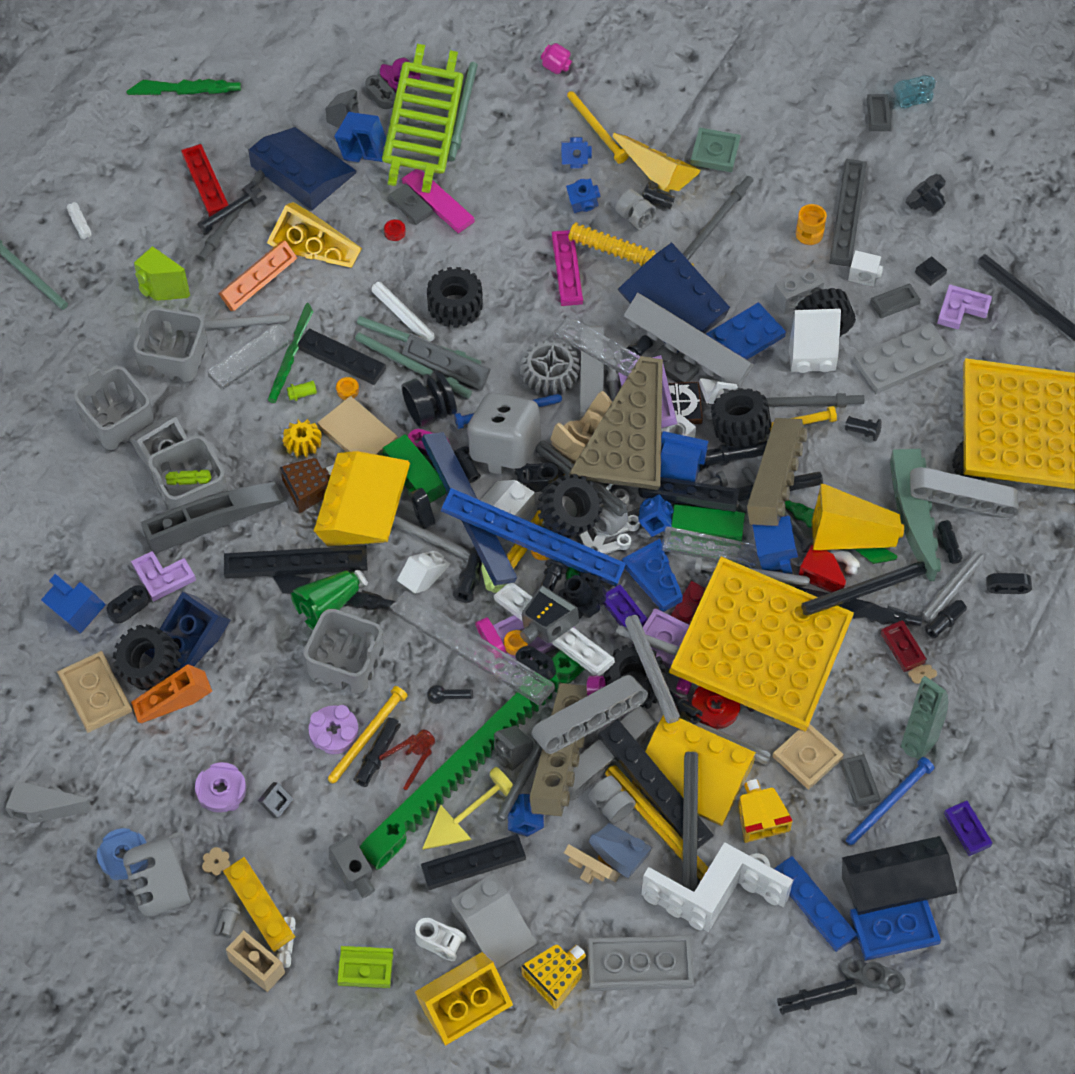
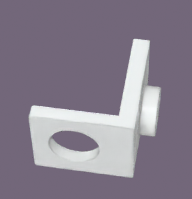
(713, 389)

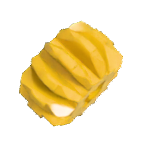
(302, 438)

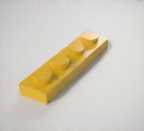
(259, 904)

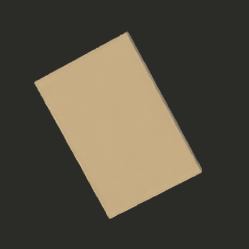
(356, 428)
(94, 691)

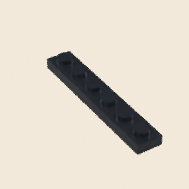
(295, 561)
(650, 779)

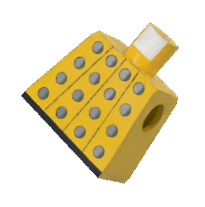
(554, 973)

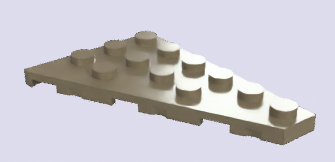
(628, 438)

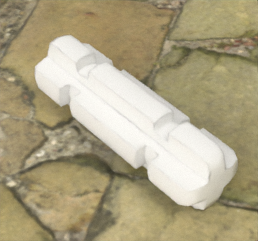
(79, 220)
(285, 951)

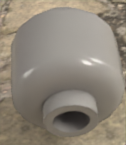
(610, 522)

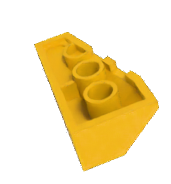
(657, 166)
(313, 237)

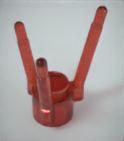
(418, 745)

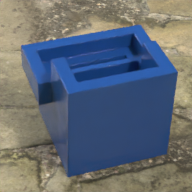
(361, 136)
(682, 456)
(776, 545)
(74, 605)

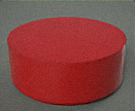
(394, 230)

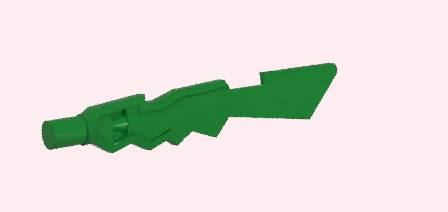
(150, 87)
(289, 355)
(805, 514)

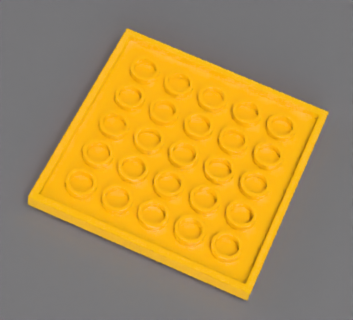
(1019, 423)
(759, 645)

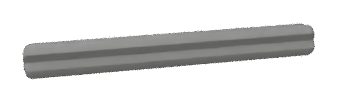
(652, 669)

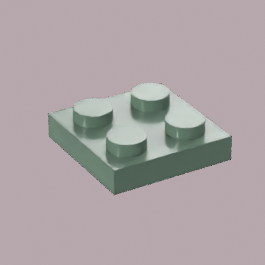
(715, 149)

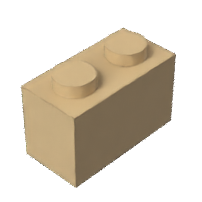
(255, 961)

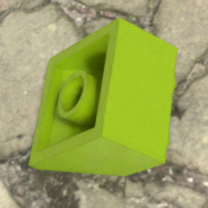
(160, 276)

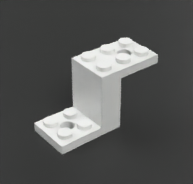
(717, 885)

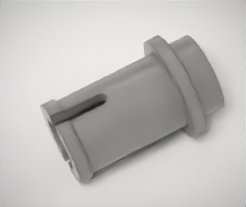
(227, 920)

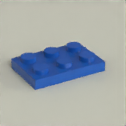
(749, 332)
(895, 930)

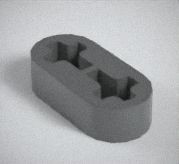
(378, 93)

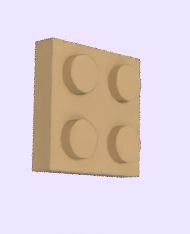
(808, 756)

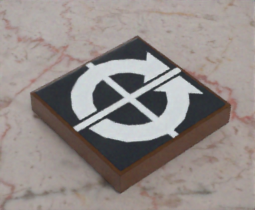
(687, 401)

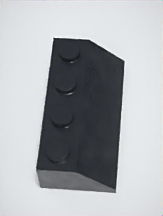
(898, 875)

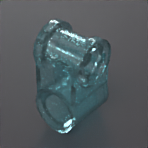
(912, 92)

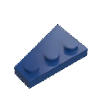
(653, 574)

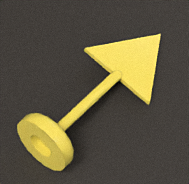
(447, 830)

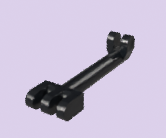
(207, 223)

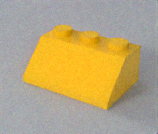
(464, 998)

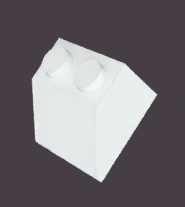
(511, 497)

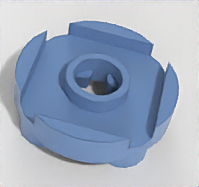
(109, 849)

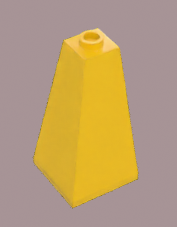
(852, 523)

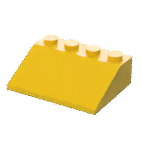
(361, 499)
(721, 765)

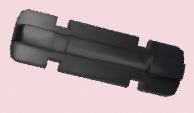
(950, 542)

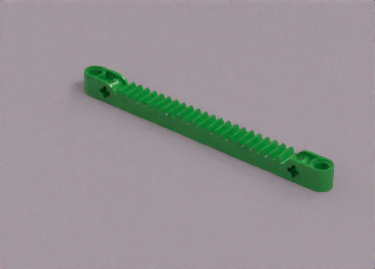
(380, 847)

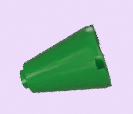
(324, 594)

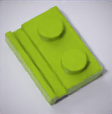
(365, 967)

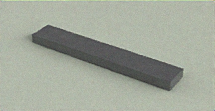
(848, 212)

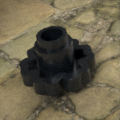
(928, 194)
(584, 593)

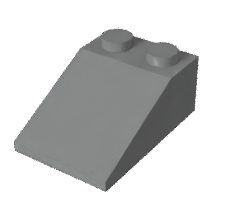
(493, 921)

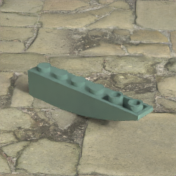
(914, 511)
(925, 719)

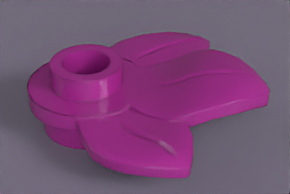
(392, 73)

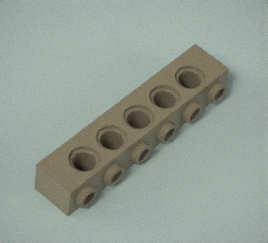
(555, 770)

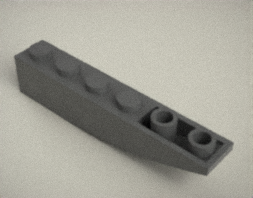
(208, 515)

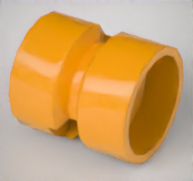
(811, 224)

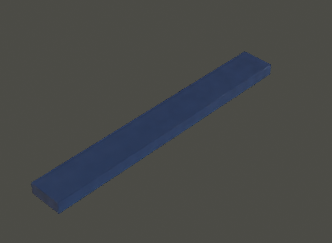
(453, 477)

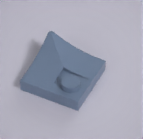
(620, 849)

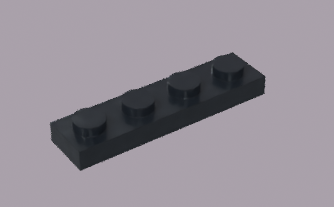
(341, 356)
(695, 494)
(473, 861)

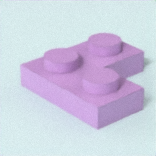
(962, 301)
(161, 580)

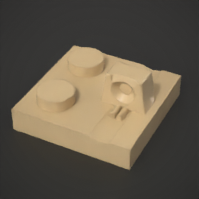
(593, 867)

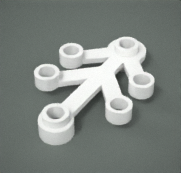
(600, 537)

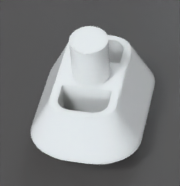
(363, 582)

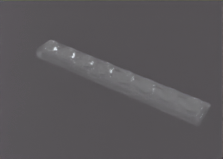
(472, 648)

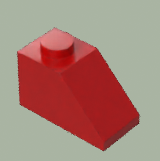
(822, 570)

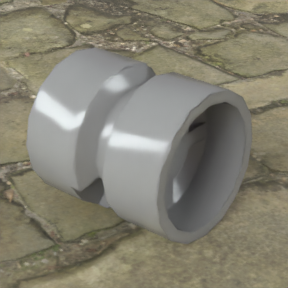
(636, 209)
(615, 803)

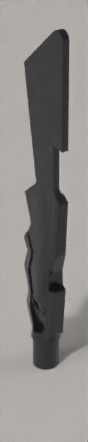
(362, 599)
(873, 611)

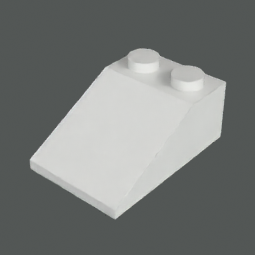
(814, 340)

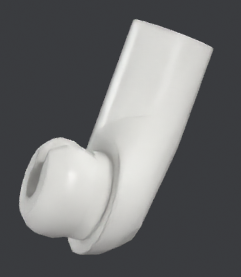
(846, 557)

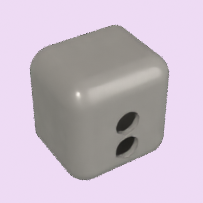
(504, 431)

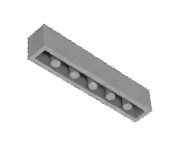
(687, 339)

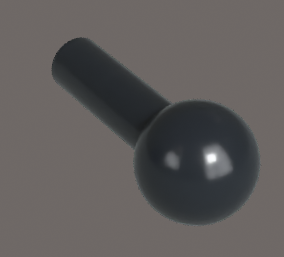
(437, 694)

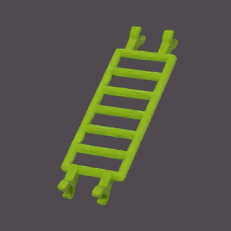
(398, 111)

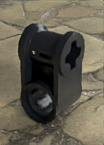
(536, 474)

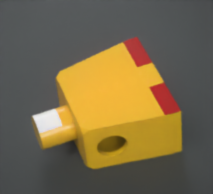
(762, 813)

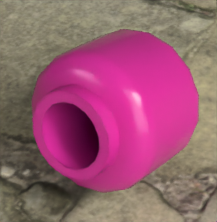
(556, 58)

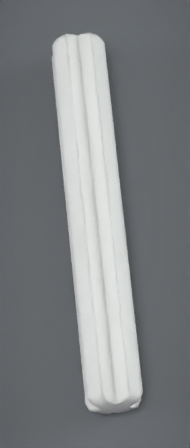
(402, 311)

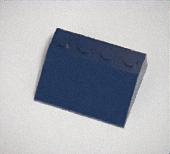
(300, 166)
(678, 288)

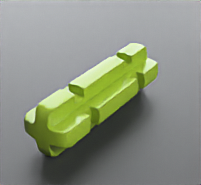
(188, 477)

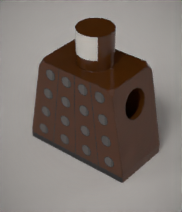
(306, 482)

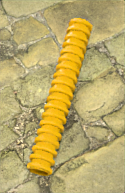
(610, 244)

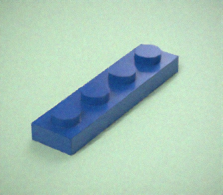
(817, 906)

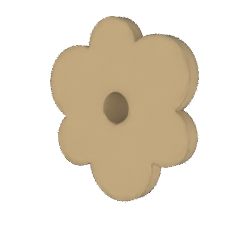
(921, 671)
(215, 855)

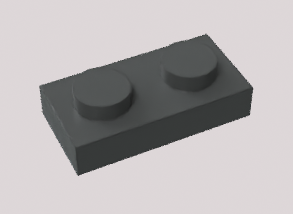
(676, 366)

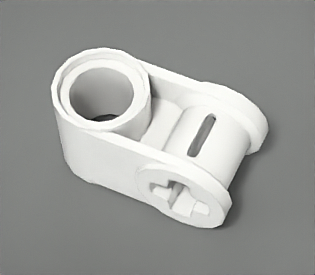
(440, 940)

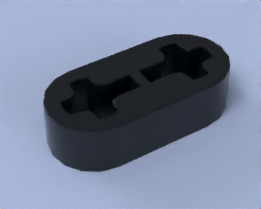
(422, 508)
(1008, 583)
(127, 604)
(538, 660)

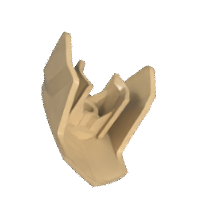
(574, 435)

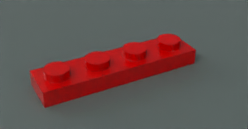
(204, 179)

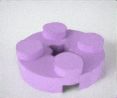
(330, 716)
(220, 801)

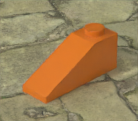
(172, 694)

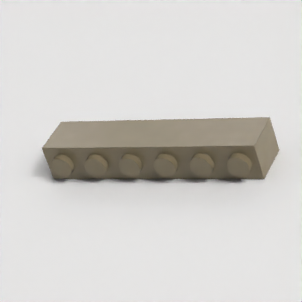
(776, 472)

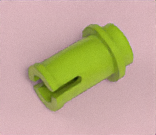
(301, 390)

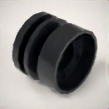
(432, 397)

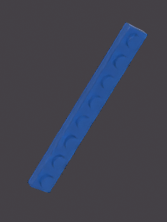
(533, 537)

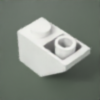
(423, 571)

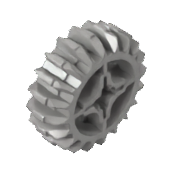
(562, 374)

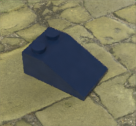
(193, 627)

